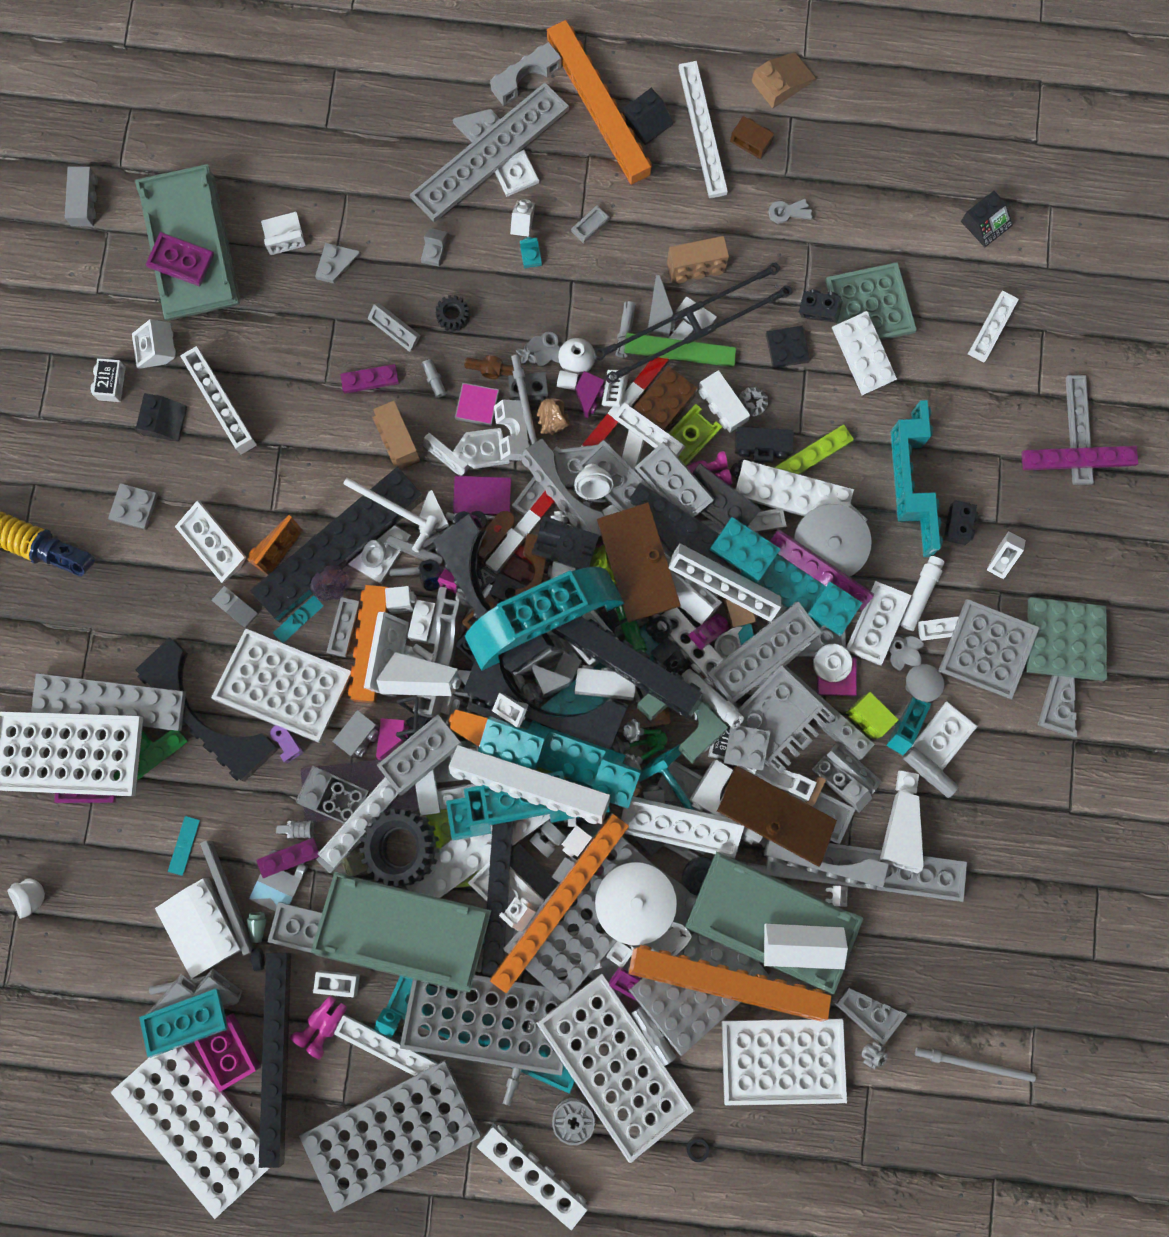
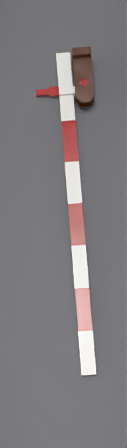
(501, 537)

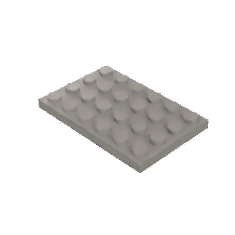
(686, 1013)

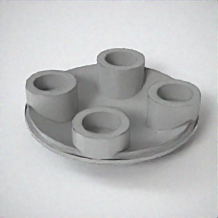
(924, 682)

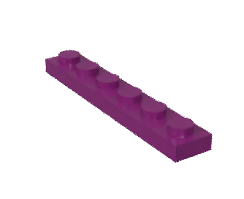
(1079, 458)
(818, 567)

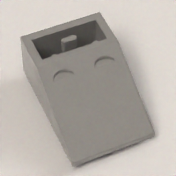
(330, 795)

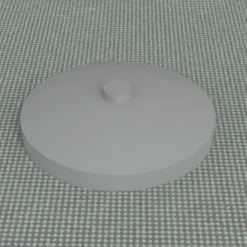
(836, 536)

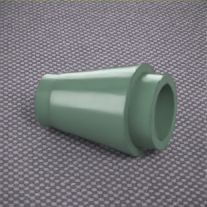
(256, 926)

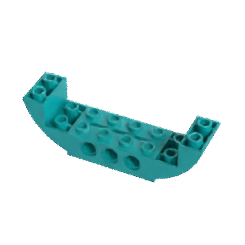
(540, 611)

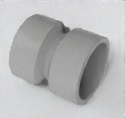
(550, 831)

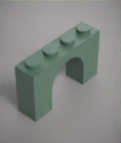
(708, 732)

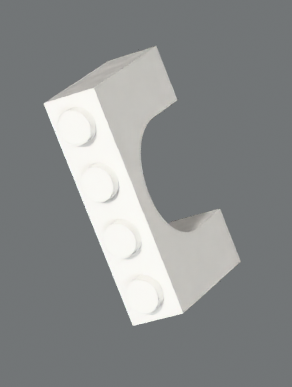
(707, 795)

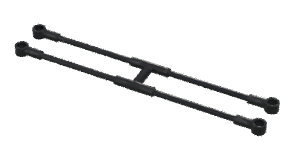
(689, 312)

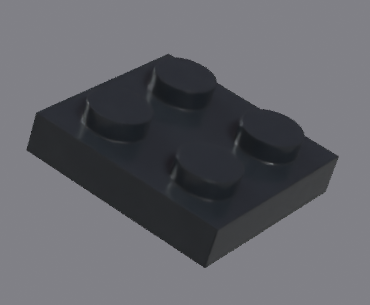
(787, 346)

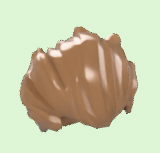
(552, 416)

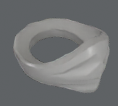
(370, 546)

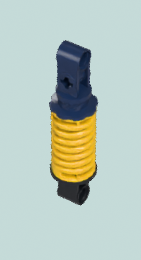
(38, 545)

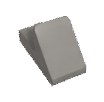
(434, 246)

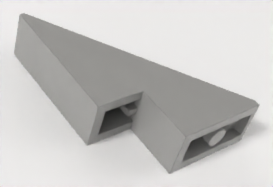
(185, 989)

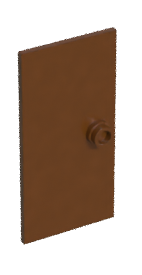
(638, 562)
(777, 816)

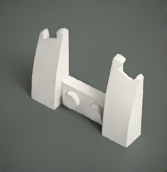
(433, 799)

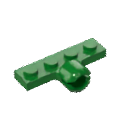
(156, 751)

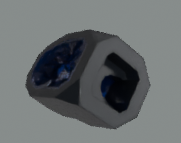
(429, 574)

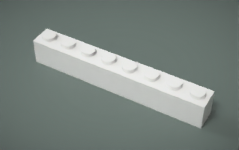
(529, 784)

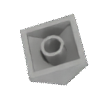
(550, 682)

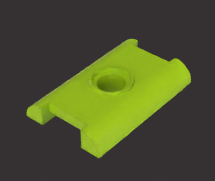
(697, 424)

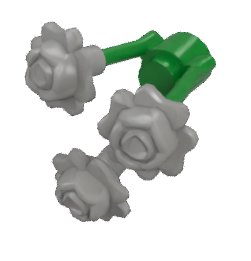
(656, 740)

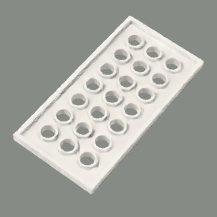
(74, 744)
(601, 1064)
(193, 1140)

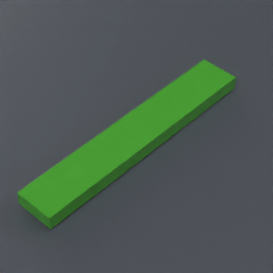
(690, 352)

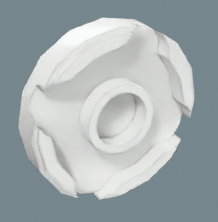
(832, 662)

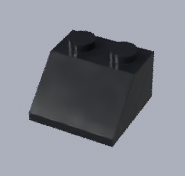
(647, 116)
(161, 417)

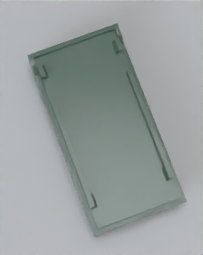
(190, 209)
(741, 900)
(401, 932)

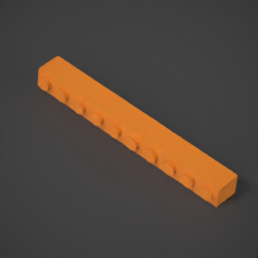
(599, 103)
(559, 903)
(729, 984)

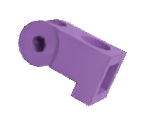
(287, 743)

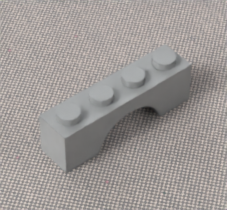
(541, 61)

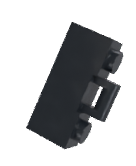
(763, 440)

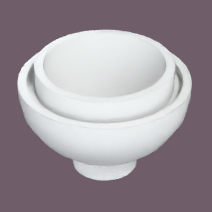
(576, 363)
(593, 482)

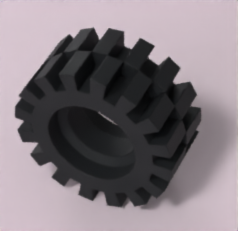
(452, 303)

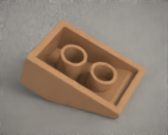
(782, 78)

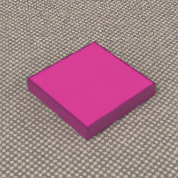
(845, 687)

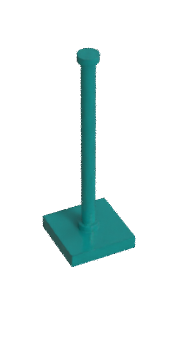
(661, 764)

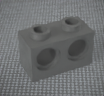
(530, 380)

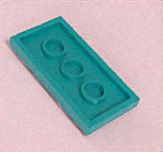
(183, 1023)

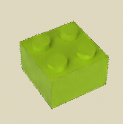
(871, 716)

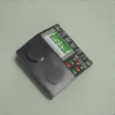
(988, 219)

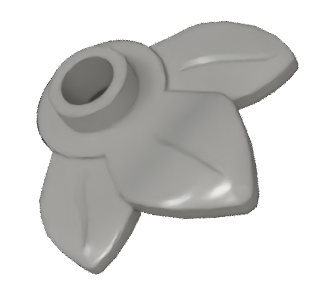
(543, 351)
(907, 653)

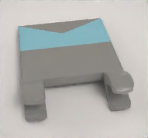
(277, 887)

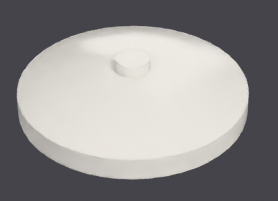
(635, 903)

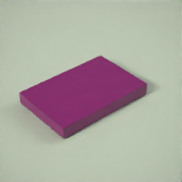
(180, 259)
(481, 494)

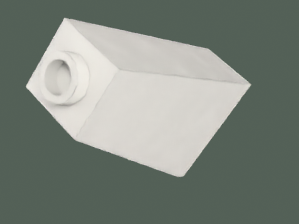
(417, 677)
(903, 835)

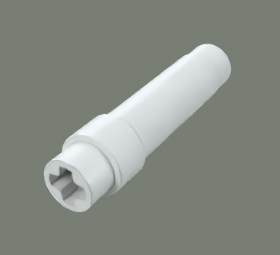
(929, 576)
(724, 709)

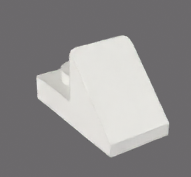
(510, 709)

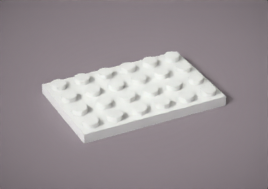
(282, 685)
(783, 1061)

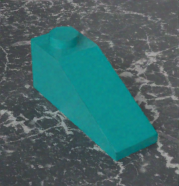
(908, 726)

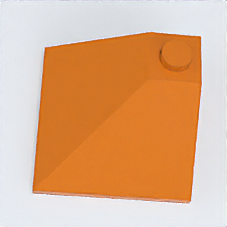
(275, 545)

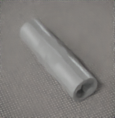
(931, 772)
(653, 1035)

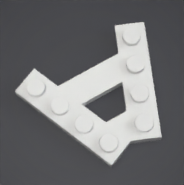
(639, 431)

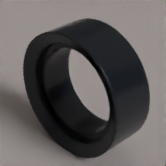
(257, 959)
(691, 1142)

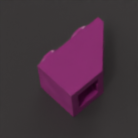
(588, 391)

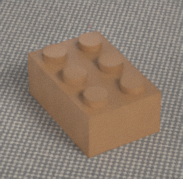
(697, 259)
(395, 436)

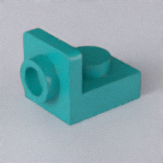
(530, 252)
(387, 1023)

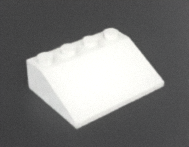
(199, 927)

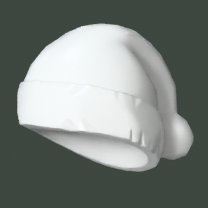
(26, 896)

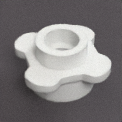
(560, 516)

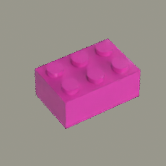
(228, 1055)

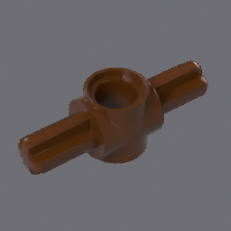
(490, 367)

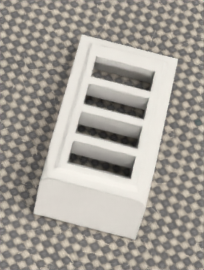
(621, 390)

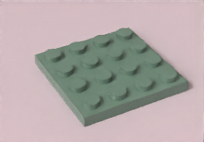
(880, 294)
(1068, 640)

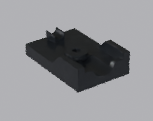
(550, 544)

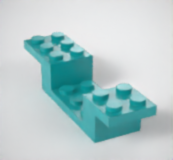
(910, 505)
(762, 565)
(561, 752)
(485, 807)

